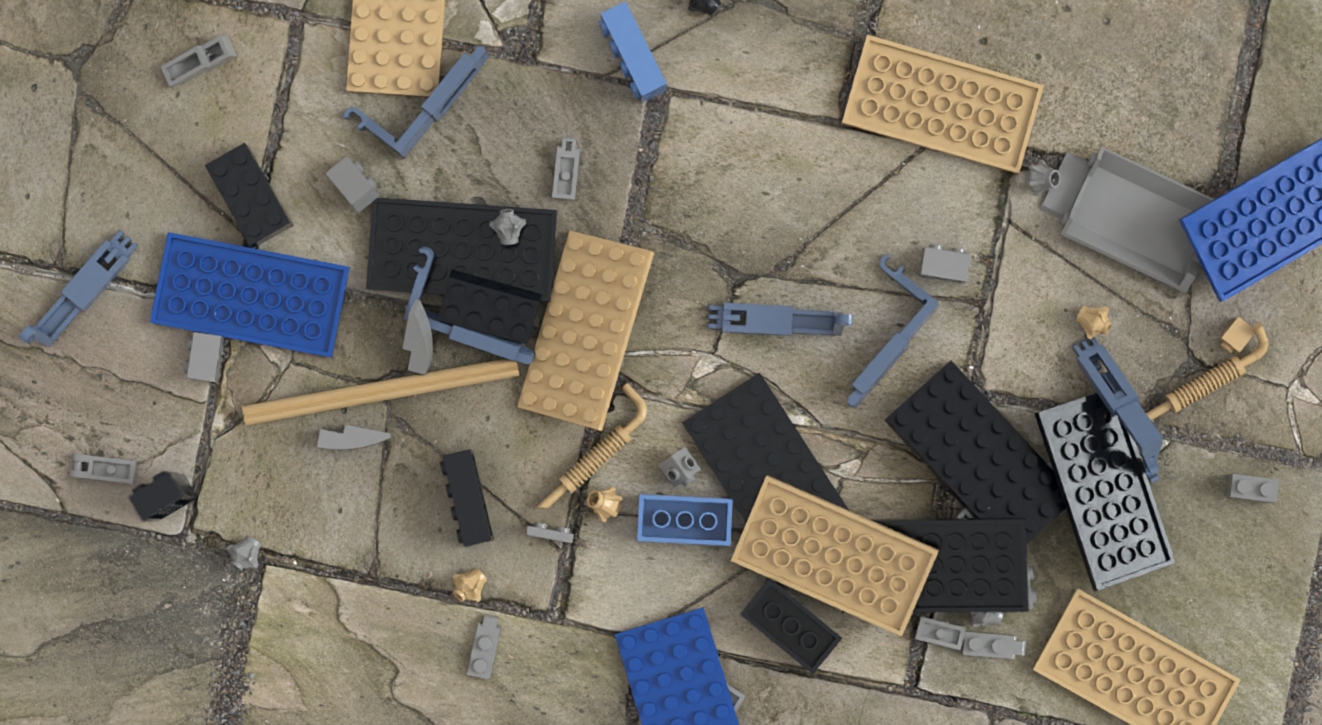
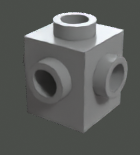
(680, 468)

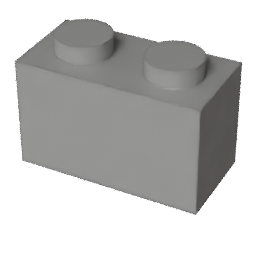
(352, 184)
(945, 264)
(204, 357)
(1252, 488)

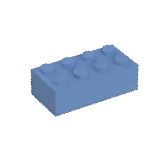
(633, 52)
(684, 520)

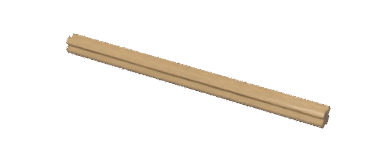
(380, 391)

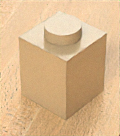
(1236, 335)

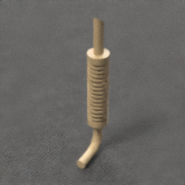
(1213, 379)
(600, 453)

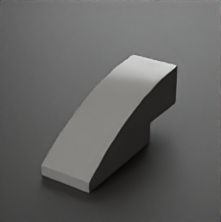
(198, 60)
(418, 339)
(351, 438)

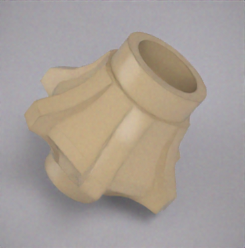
(1094, 321)
(604, 503)
(469, 585)

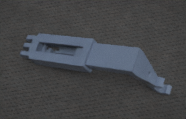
(433, 107)
(81, 290)
(777, 320)
(489, 343)
(898, 343)
(1121, 401)

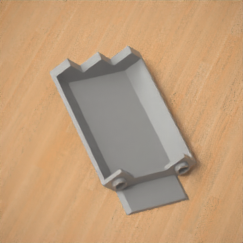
(1127, 214)

